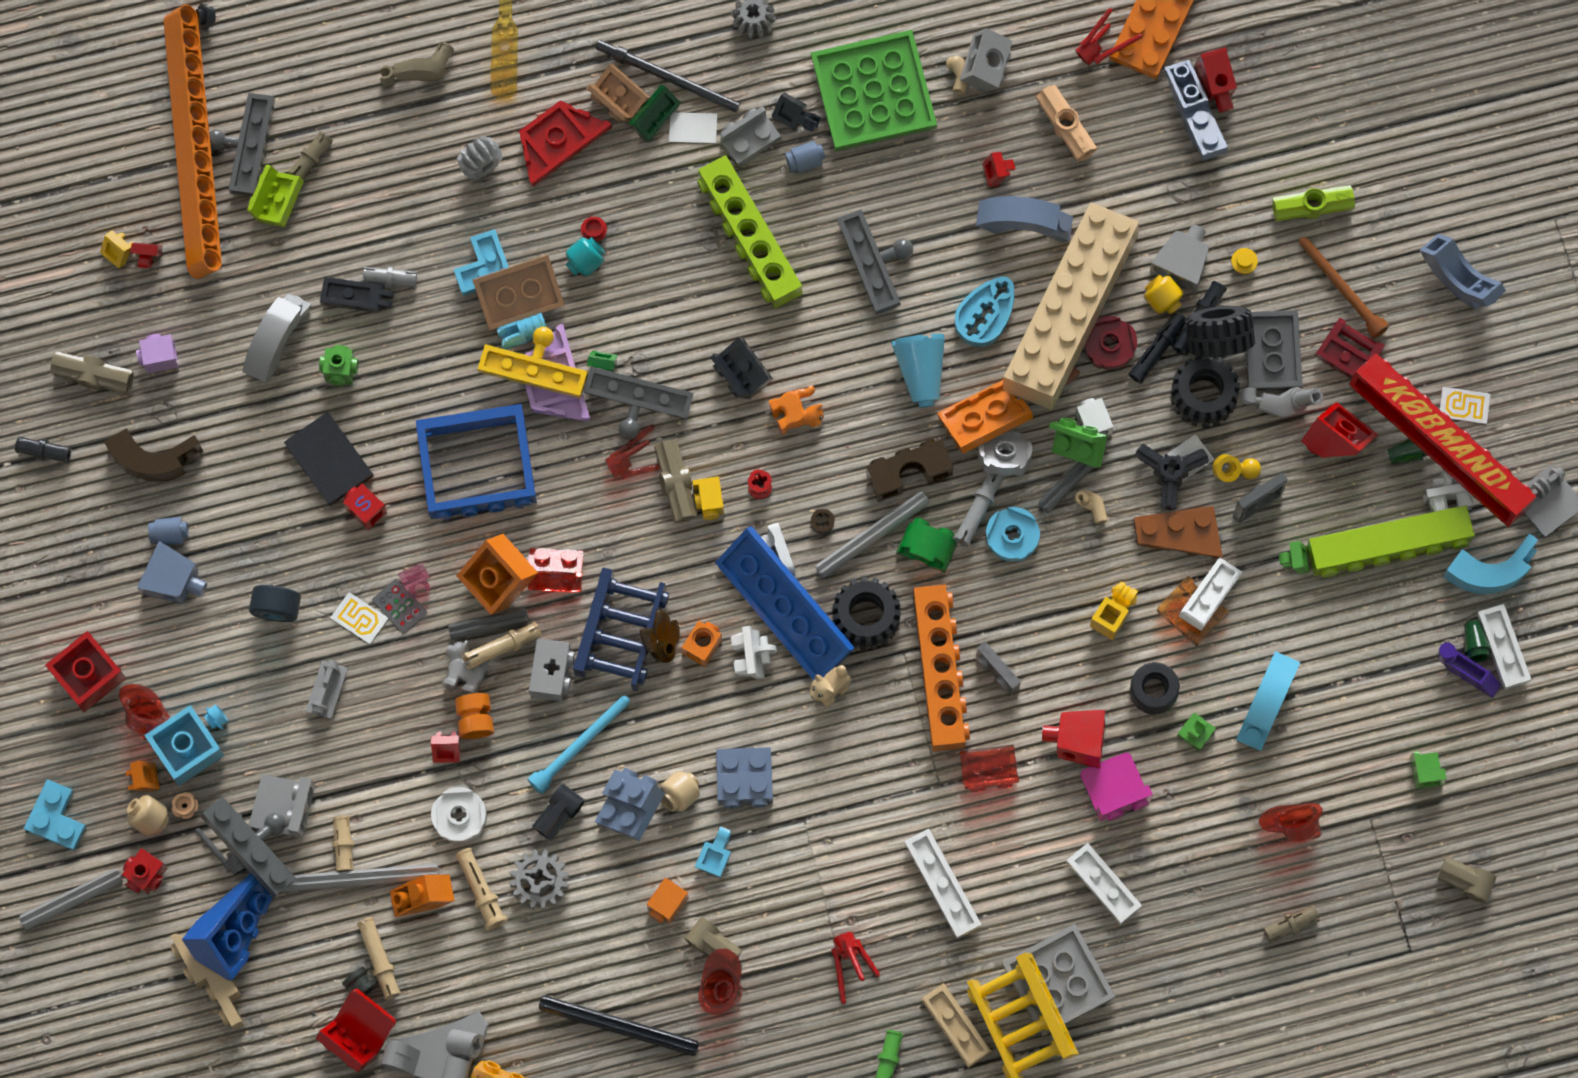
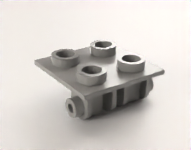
(1554, 501)

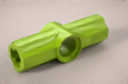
(1330, 201)

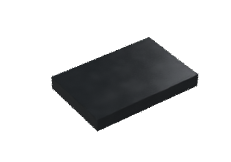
(328, 458)

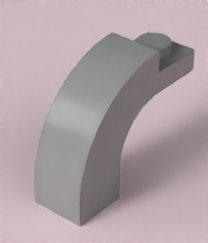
(272, 334)

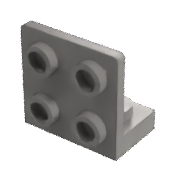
(285, 797)

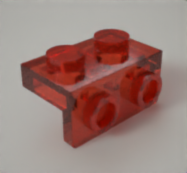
(556, 569)
(989, 768)

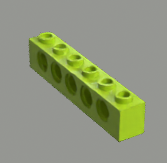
(723, 174)

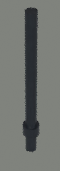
(622, 55)

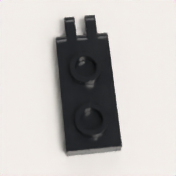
(355, 295)

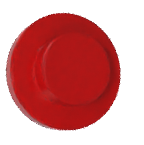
(594, 228)

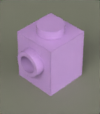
(157, 353)

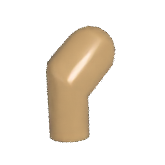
(1093, 503)

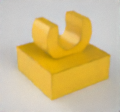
(115, 248)

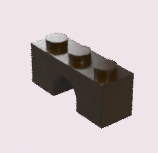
(929, 459)

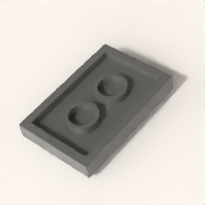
(1276, 356)

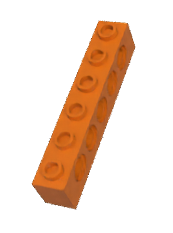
(942, 736)

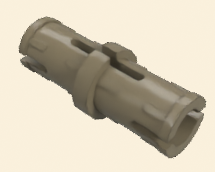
(311, 155)
(1291, 924)

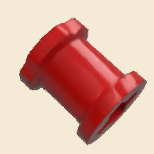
(754, 490)

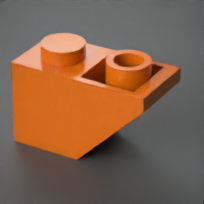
(422, 895)

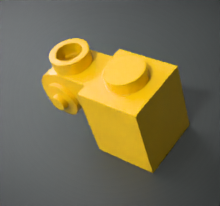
(1114, 611)

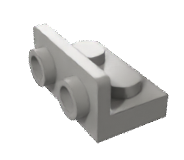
(749, 136)

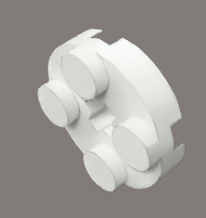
(446, 805)

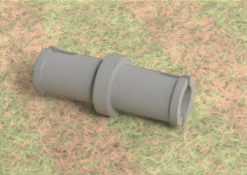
(390, 277)

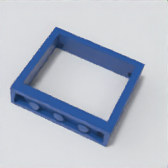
(471, 421)

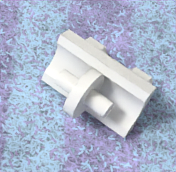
(1438, 497)
(756, 652)

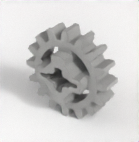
(552, 882)

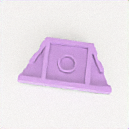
(554, 403)

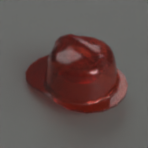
(142, 709)
(1296, 822)
(721, 982)

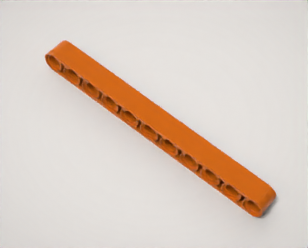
(192, 142)

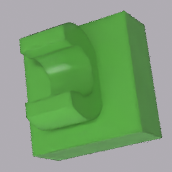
(1295, 558)
(1196, 731)

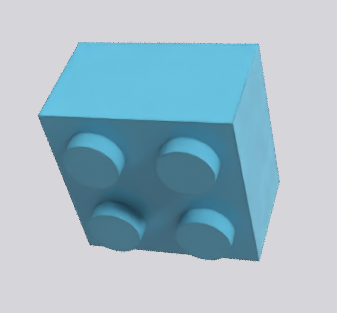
(184, 745)

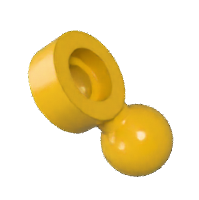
(1249, 468)

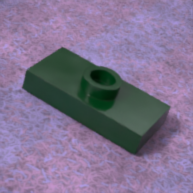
(654, 113)

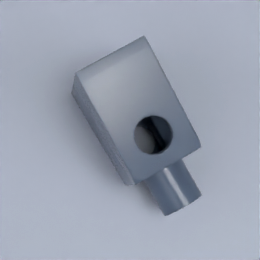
(170, 576)

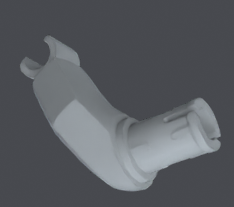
(1285, 404)

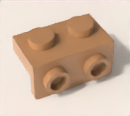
(618, 94)

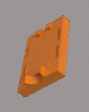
(983, 417)

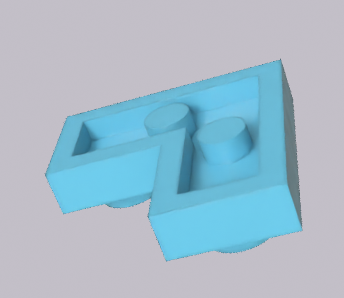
(490, 259)
(48, 819)

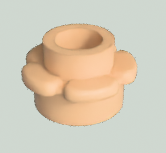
(184, 798)

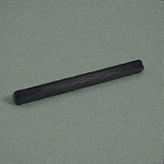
(618, 1025)

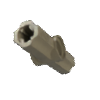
(91, 372)
(675, 481)

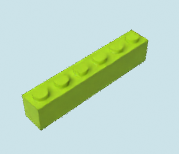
(1390, 541)

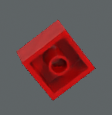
(85, 671)

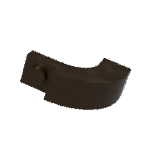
(150, 465)

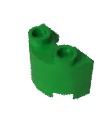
(927, 544)

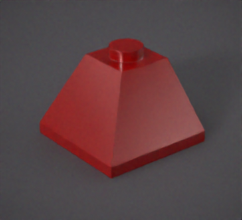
(1338, 434)

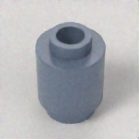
(805, 157)
(168, 531)

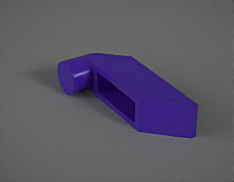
(1468, 669)

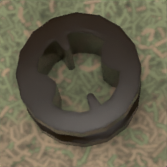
(814, 521)

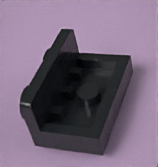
(741, 369)

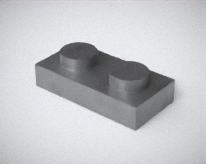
(1003, 675)

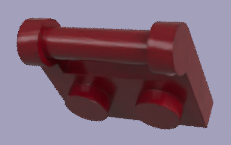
(1341, 354)

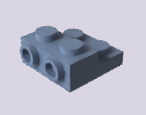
(744, 777)
(629, 803)

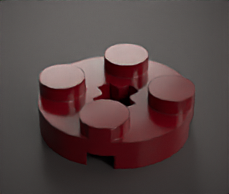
(1122, 352)

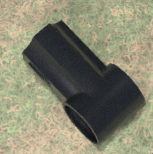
(562, 806)

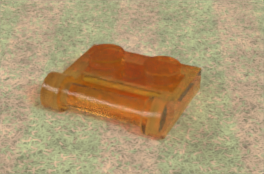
(1175, 602)

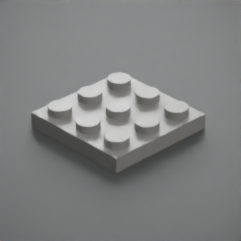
(1069, 974)

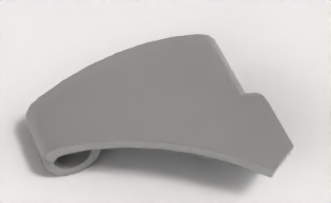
(439, 1052)

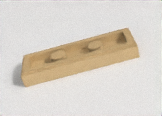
(956, 1025)

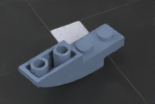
(1194, 110)

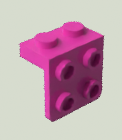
(1115, 787)

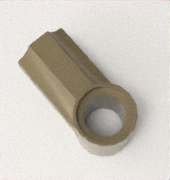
(1474, 882)
(707, 938)

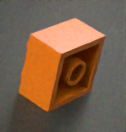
(497, 574)

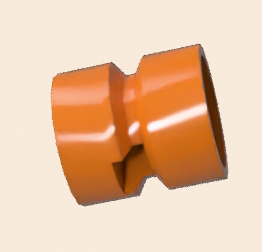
(474, 720)

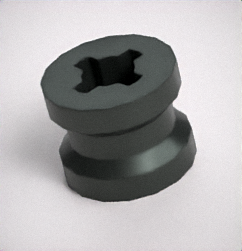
(360, 981)

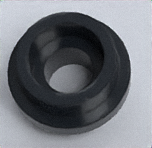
(206, 16)

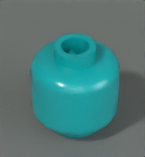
(584, 256)

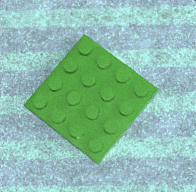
(873, 90)

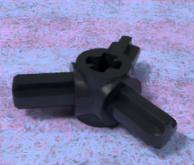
(1181, 468)

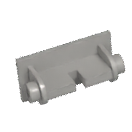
(326, 689)

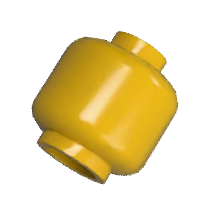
(1163, 294)

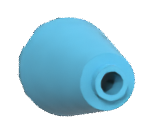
(921, 366)

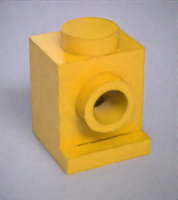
(709, 497)

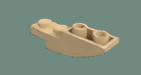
(219, 989)

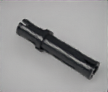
(1209, 300)
(1164, 338)

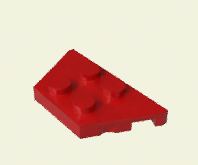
(557, 138)

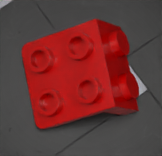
(357, 1031)

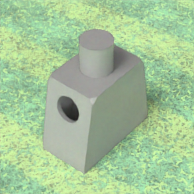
(1182, 258)

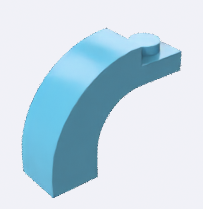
(1491, 578)
(1268, 701)

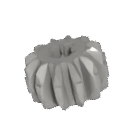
(753, 25)
(479, 157)

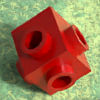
(137, 866)

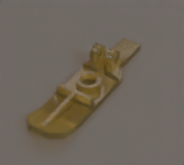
(504, 62)

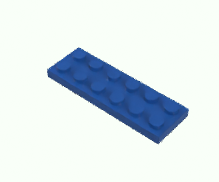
(784, 604)

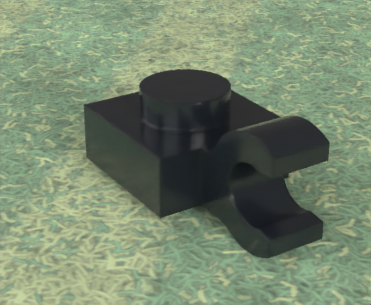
(791, 113)

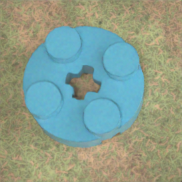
(1026, 528)

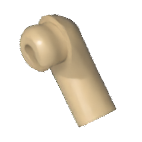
(956, 64)

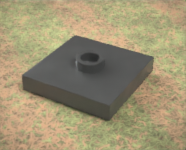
(1260, 497)

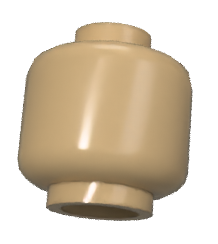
(680, 791)
(147, 815)

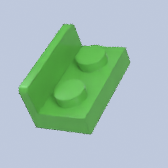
(1078, 442)

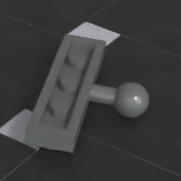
(249, 145)
(870, 261)
(638, 395)
(249, 845)

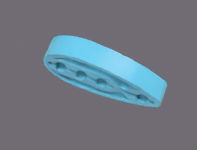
(994, 323)

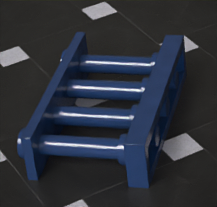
(594, 636)

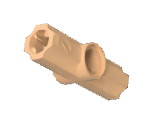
(1075, 135)

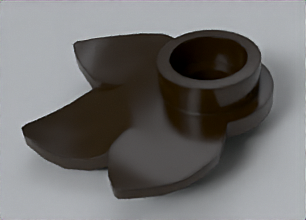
(662, 637)

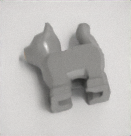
(460, 673)

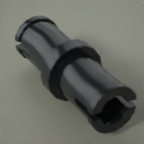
(43, 449)

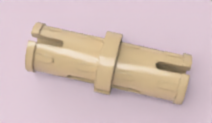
(343, 843)

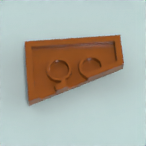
(1182, 530)

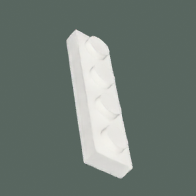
(942, 883)

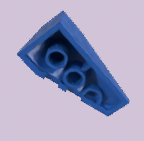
(226, 929)

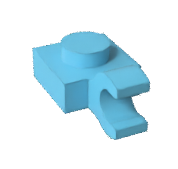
(714, 856)

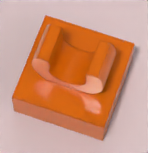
(143, 776)

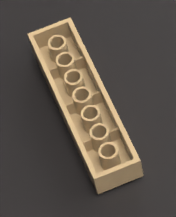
(1071, 306)

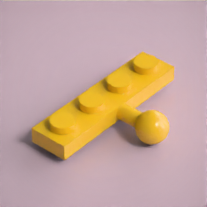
(533, 369)

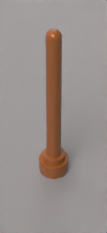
(1375, 325)

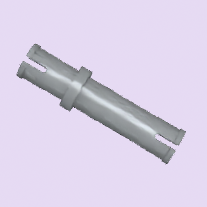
(983, 498)

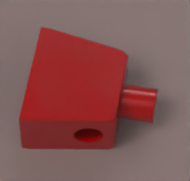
(1216, 68)
(1078, 736)

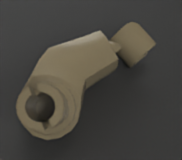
(419, 68)

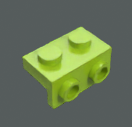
(274, 197)

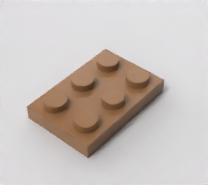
(518, 292)

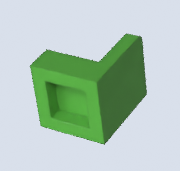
(1427, 770)

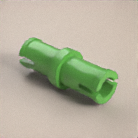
(889, 1054)

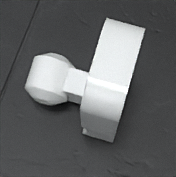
(776, 540)

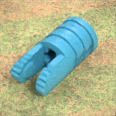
(520, 331)

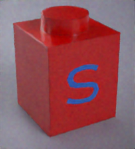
(364, 506)

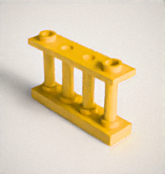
(1037, 995)

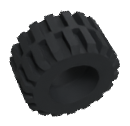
(1220, 331)
(1200, 411)
(872, 592)

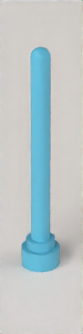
(541, 780)

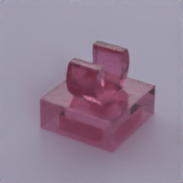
(414, 576)

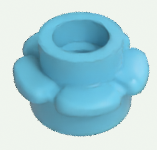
(215, 717)

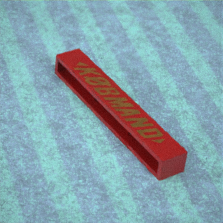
(1442, 440)

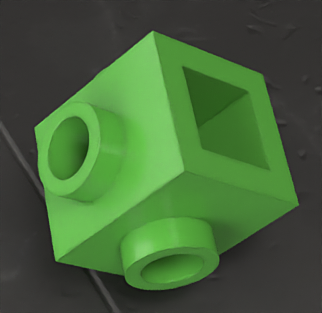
(340, 373)

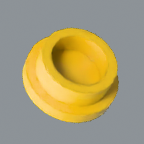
(1244, 261)

